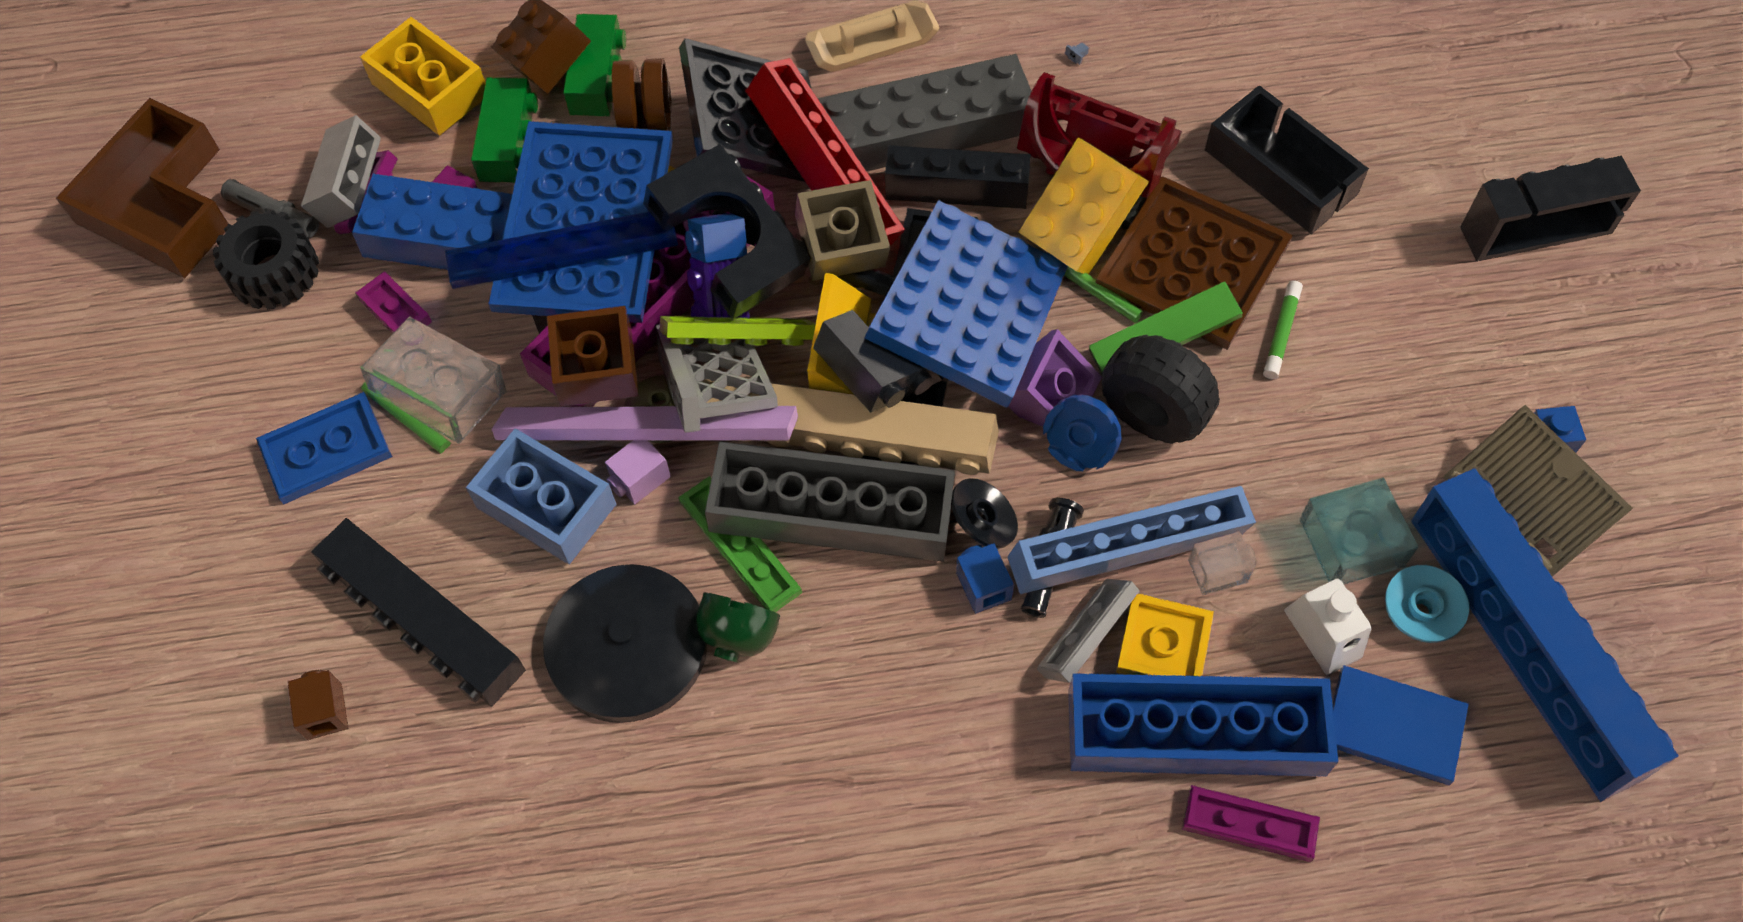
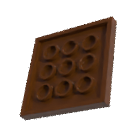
(1188, 246)

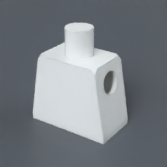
(1328, 622)

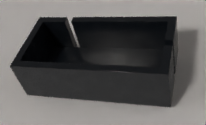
(1292, 169)
(1549, 208)

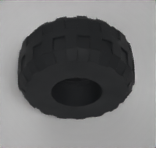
(1160, 388)

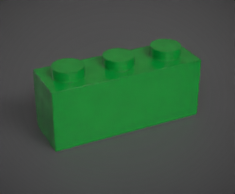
(590, 76)
(502, 128)

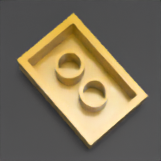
(424, 75)
(1083, 206)

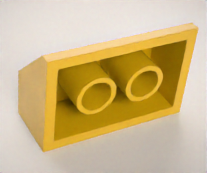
(835, 299)

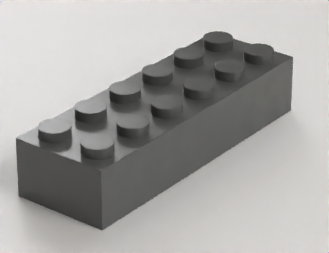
(933, 110)
(830, 501)

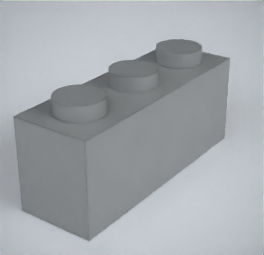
(341, 171)

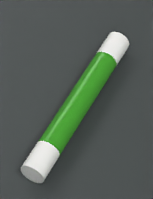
(1282, 330)

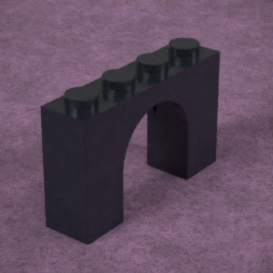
(718, 183)
(867, 369)

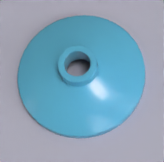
(1438, 592)

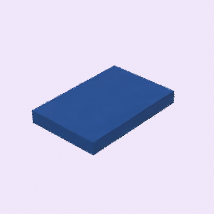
(323, 448)
(1398, 725)

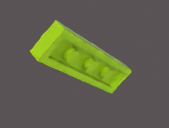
(723, 329)

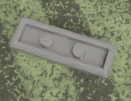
(1088, 630)

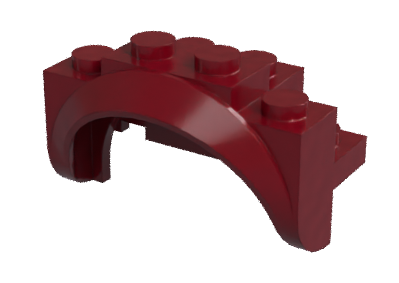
(1098, 123)

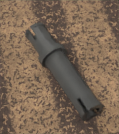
(257, 201)

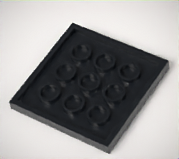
(725, 113)

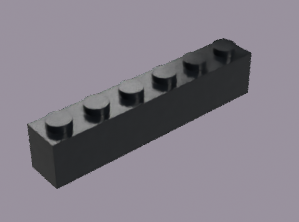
(419, 612)

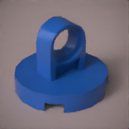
(1082, 432)

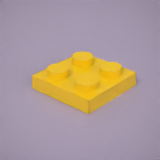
(1164, 638)

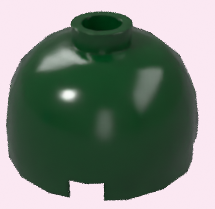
(735, 626)

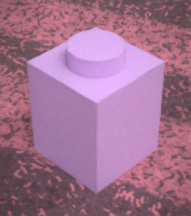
(636, 470)

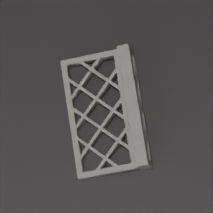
(691, 394)

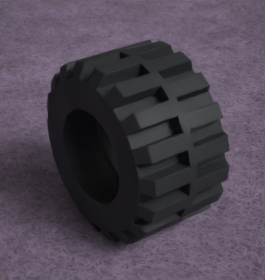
(252, 241)

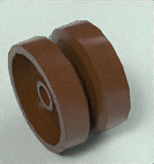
(644, 97)

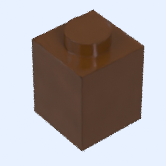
(317, 704)

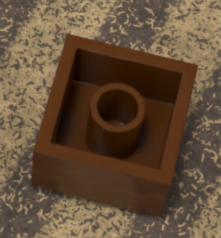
(540, 43)
(592, 356)

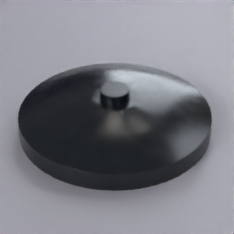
(624, 643)

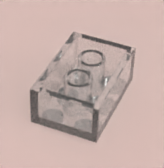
(434, 379)

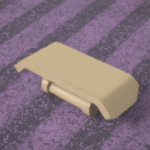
(872, 36)

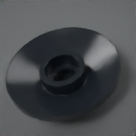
(984, 513)

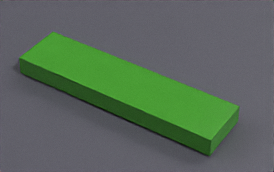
(1178, 323)
(746, 555)

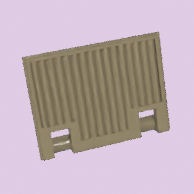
(1545, 487)

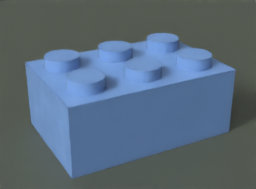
(542, 495)

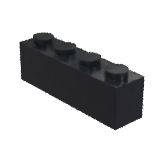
(957, 176)

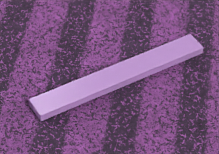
(642, 424)

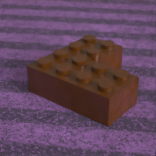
(140, 194)

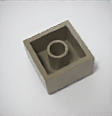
(842, 229)

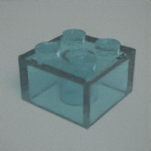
(1358, 532)

